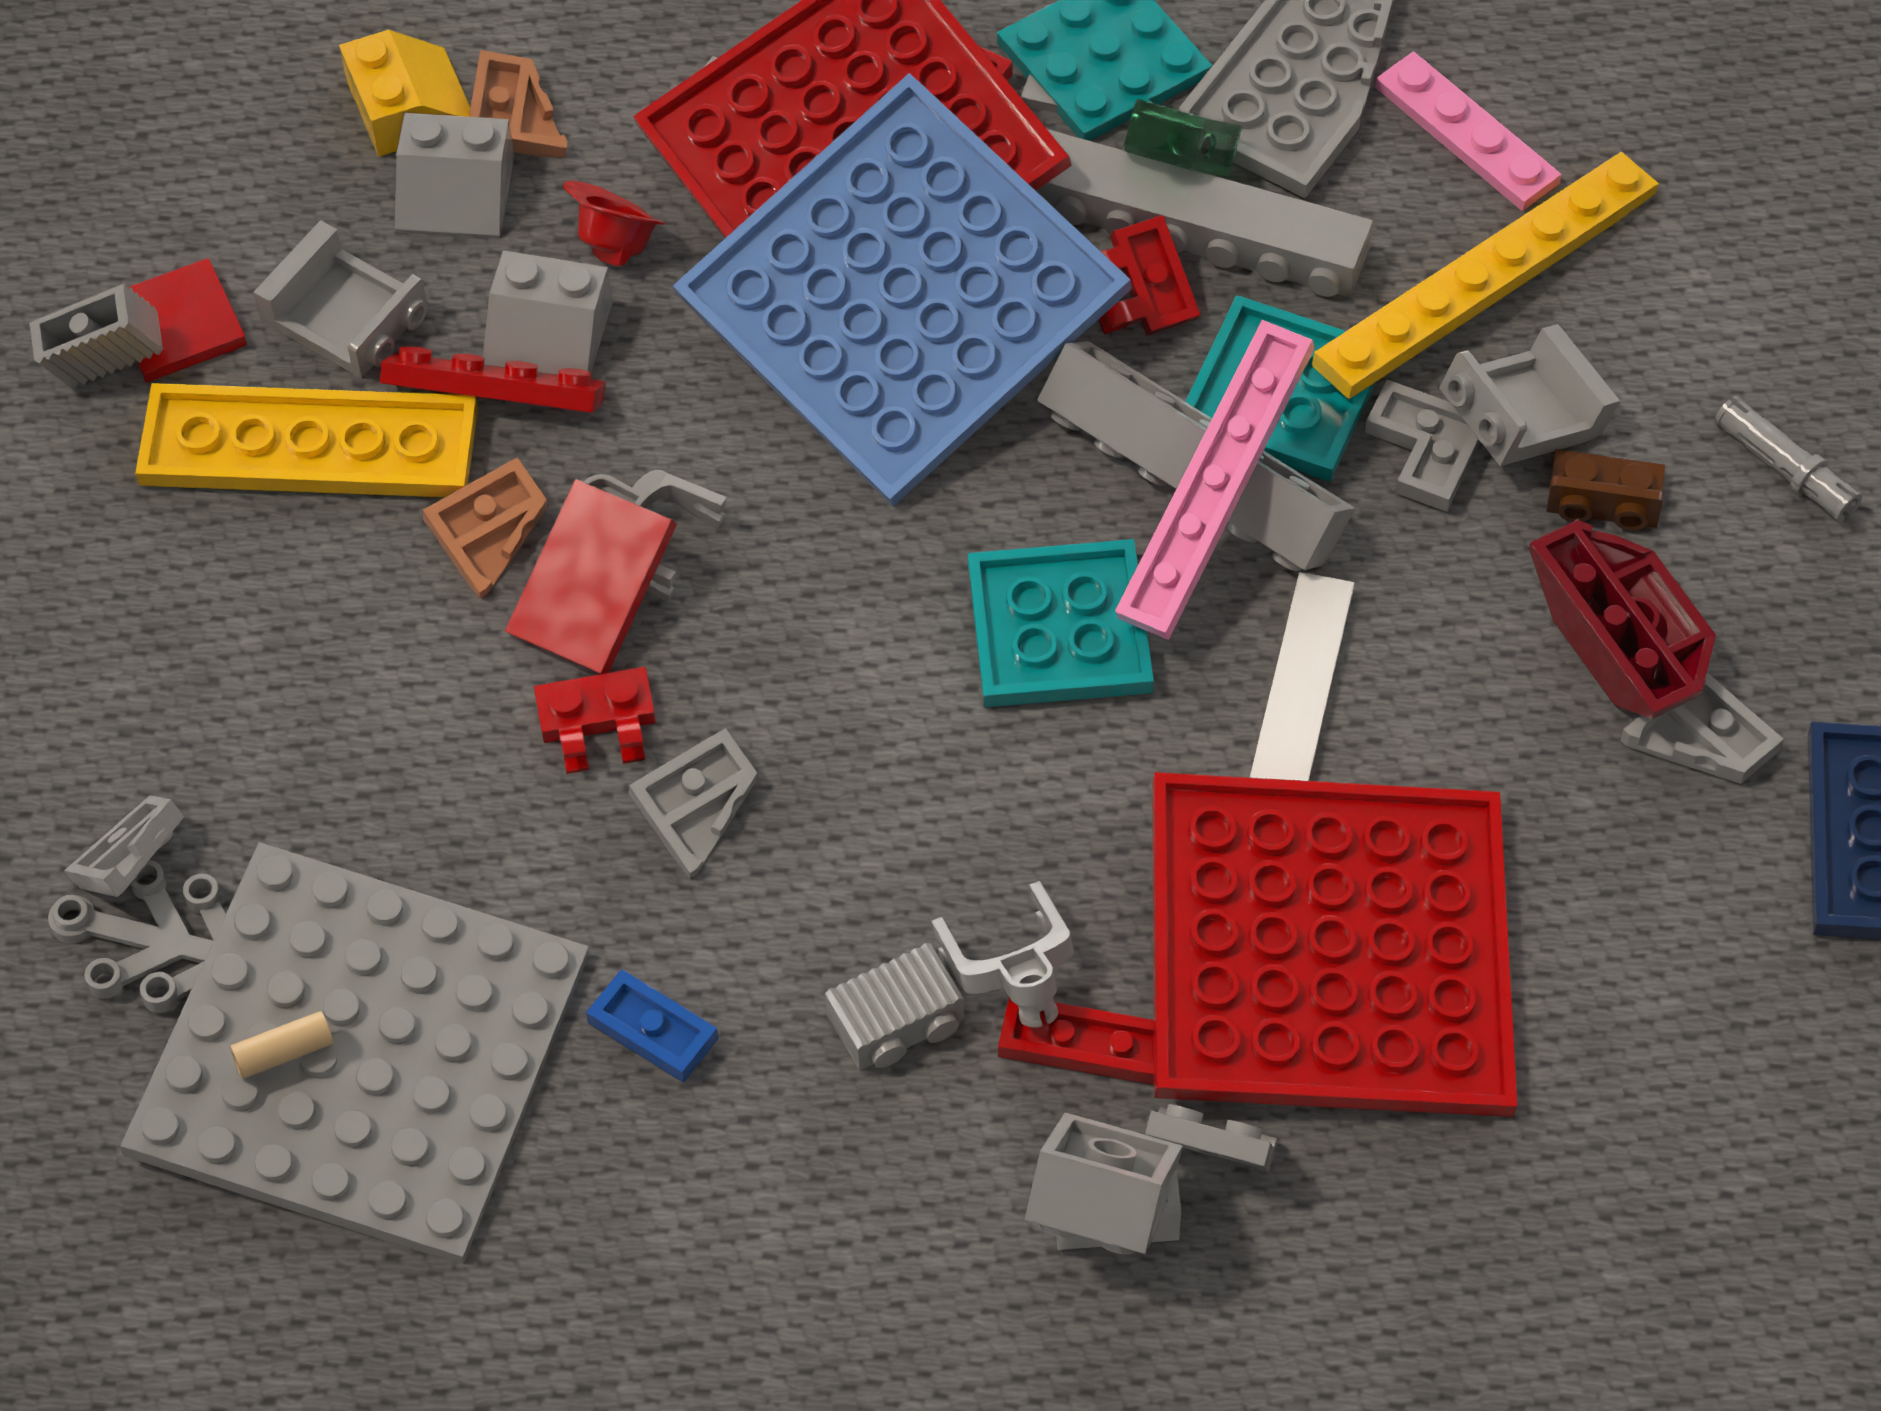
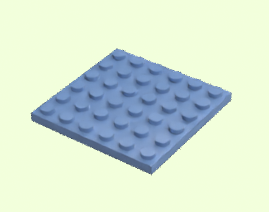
(902, 288)

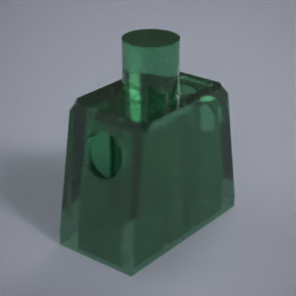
(1178, 136)

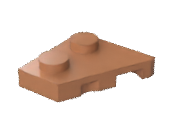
(511, 90)
(487, 523)

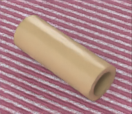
(281, 1044)

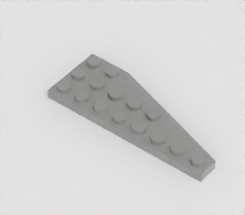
(1295, 85)

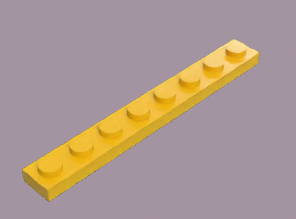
(1483, 275)

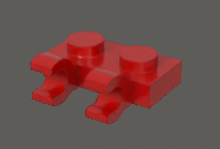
(1157, 278)
(596, 706)

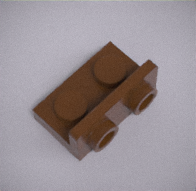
(1606, 489)

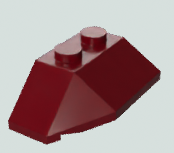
(1624, 618)

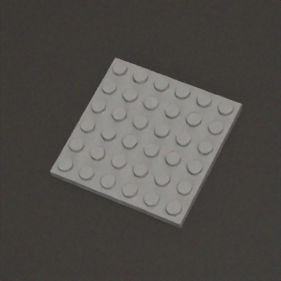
(430, 1062)

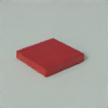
(192, 318)

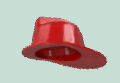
(610, 223)

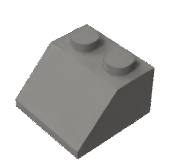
(452, 175)
(546, 312)
(1102, 1184)

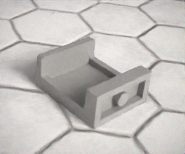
(339, 302)
(1531, 398)

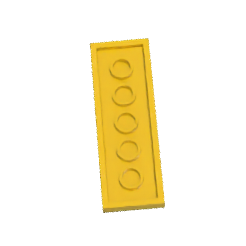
(307, 440)

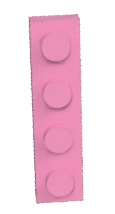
(1468, 131)

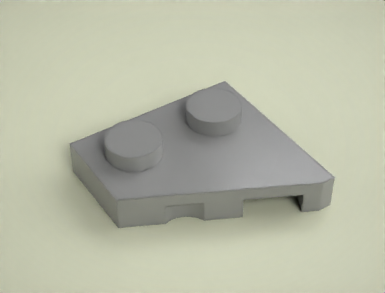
(1708, 734)
(695, 798)
(126, 848)

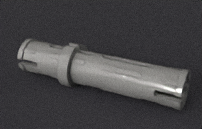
(1804, 472)

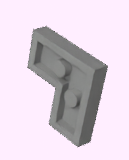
(1436, 435)

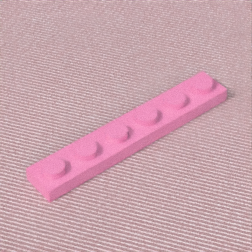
(1215, 480)

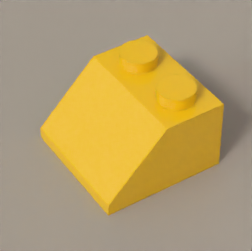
(399, 76)

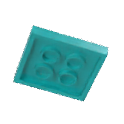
(1103, 58)
(1317, 416)
(1052, 624)

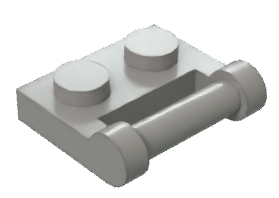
(1236, 1143)

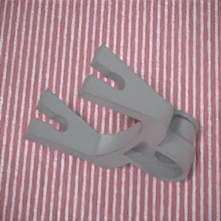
(658, 485)
(1023, 974)

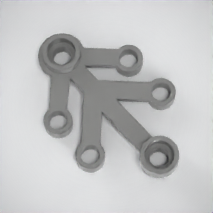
(161, 944)

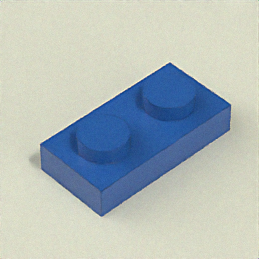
(652, 1025)

